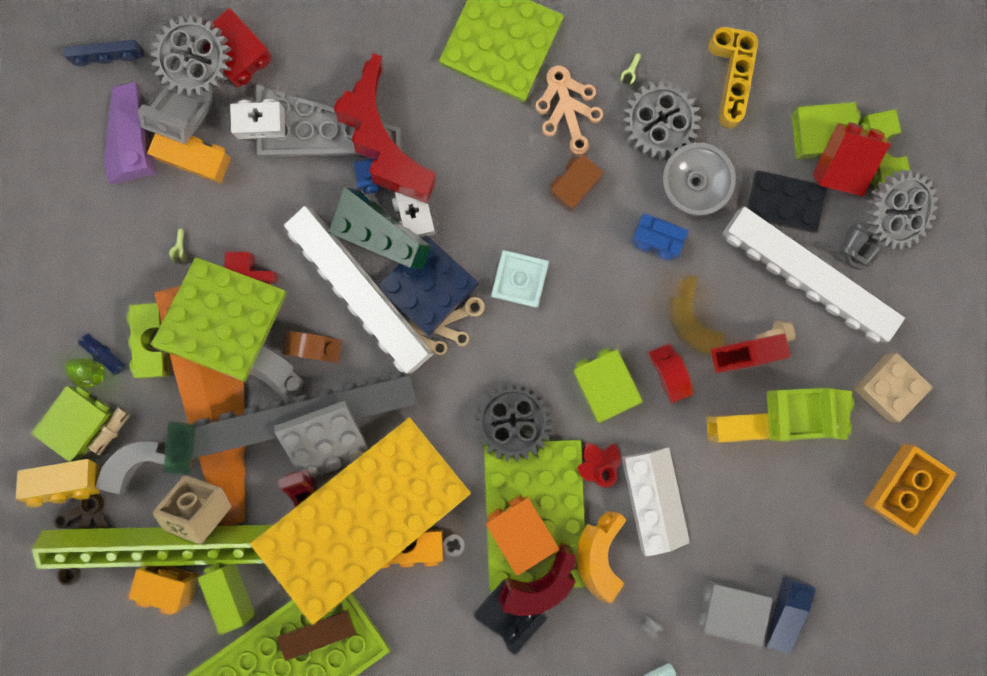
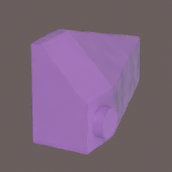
(126, 140)

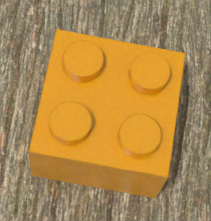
(163, 588)

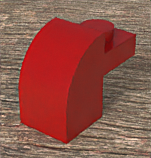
(245, 264)
(672, 373)

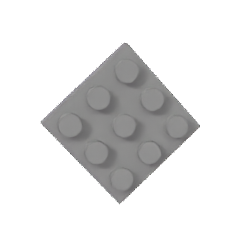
(322, 439)

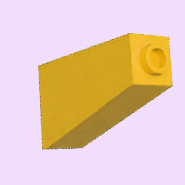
(738, 427)

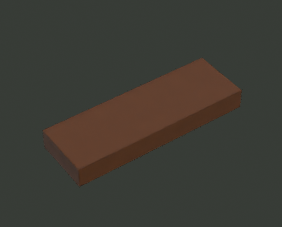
(317, 635)

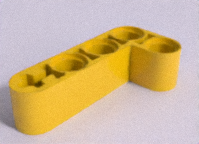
(735, 79)

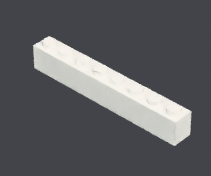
(813, 276)
(358, 290)

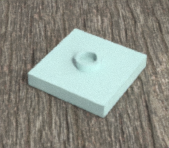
(520, 279)

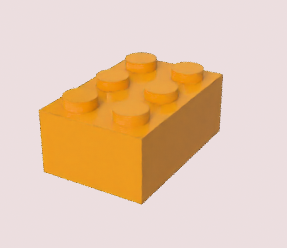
(909, 489)

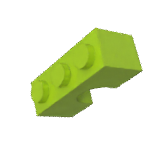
(889, 124)
(145, 362)

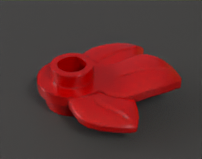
(598, 461)

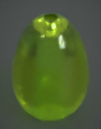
(84, 372)

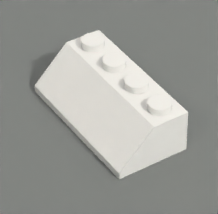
(655, 501)

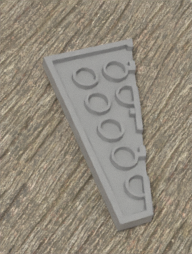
(310, 129)

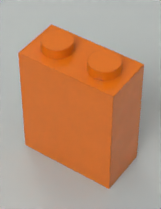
(521, 534)

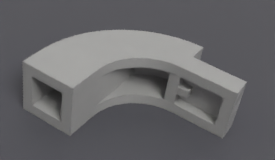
(277, 374)
(120, 467)

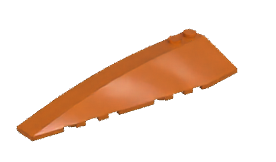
(209, 395)

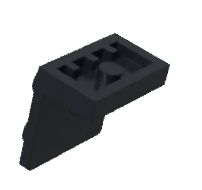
(513, 628)

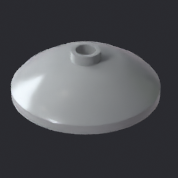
(710, 168)

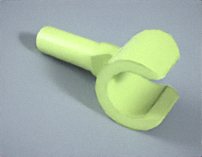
(631, 69)
(177, 250)

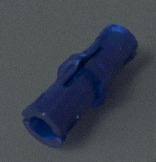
(101, 354)

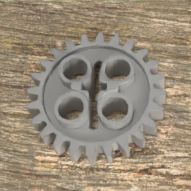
(197, 35)
(649, 102)
(901, 192)

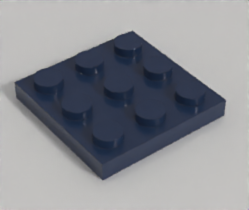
(429, 292)

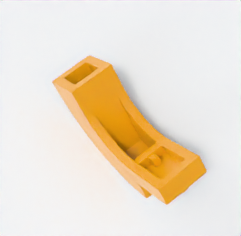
(593, 557)

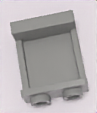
(175, 114)
(734, 613)

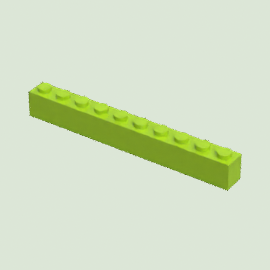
(144, 547)

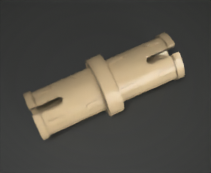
(109, 430)

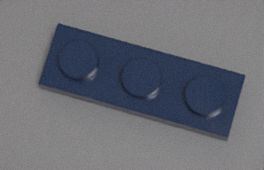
(103, 52)

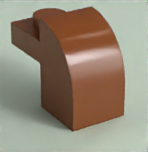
(312, 346)

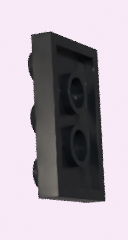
(787, 201)

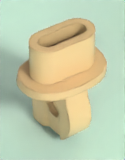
(779, 328)

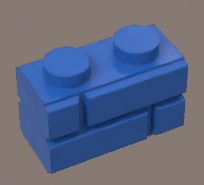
(659, 237)

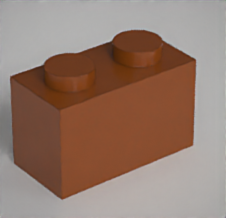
(576, 182)

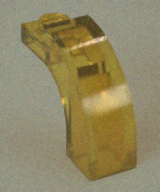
(686, 325)

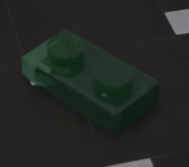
(179, 447)

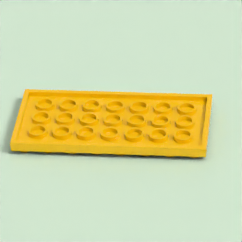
(360, 520)

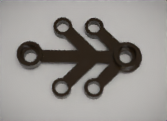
(88, 514)

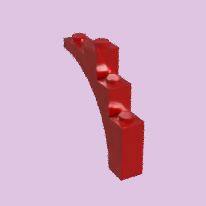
(390, 165)

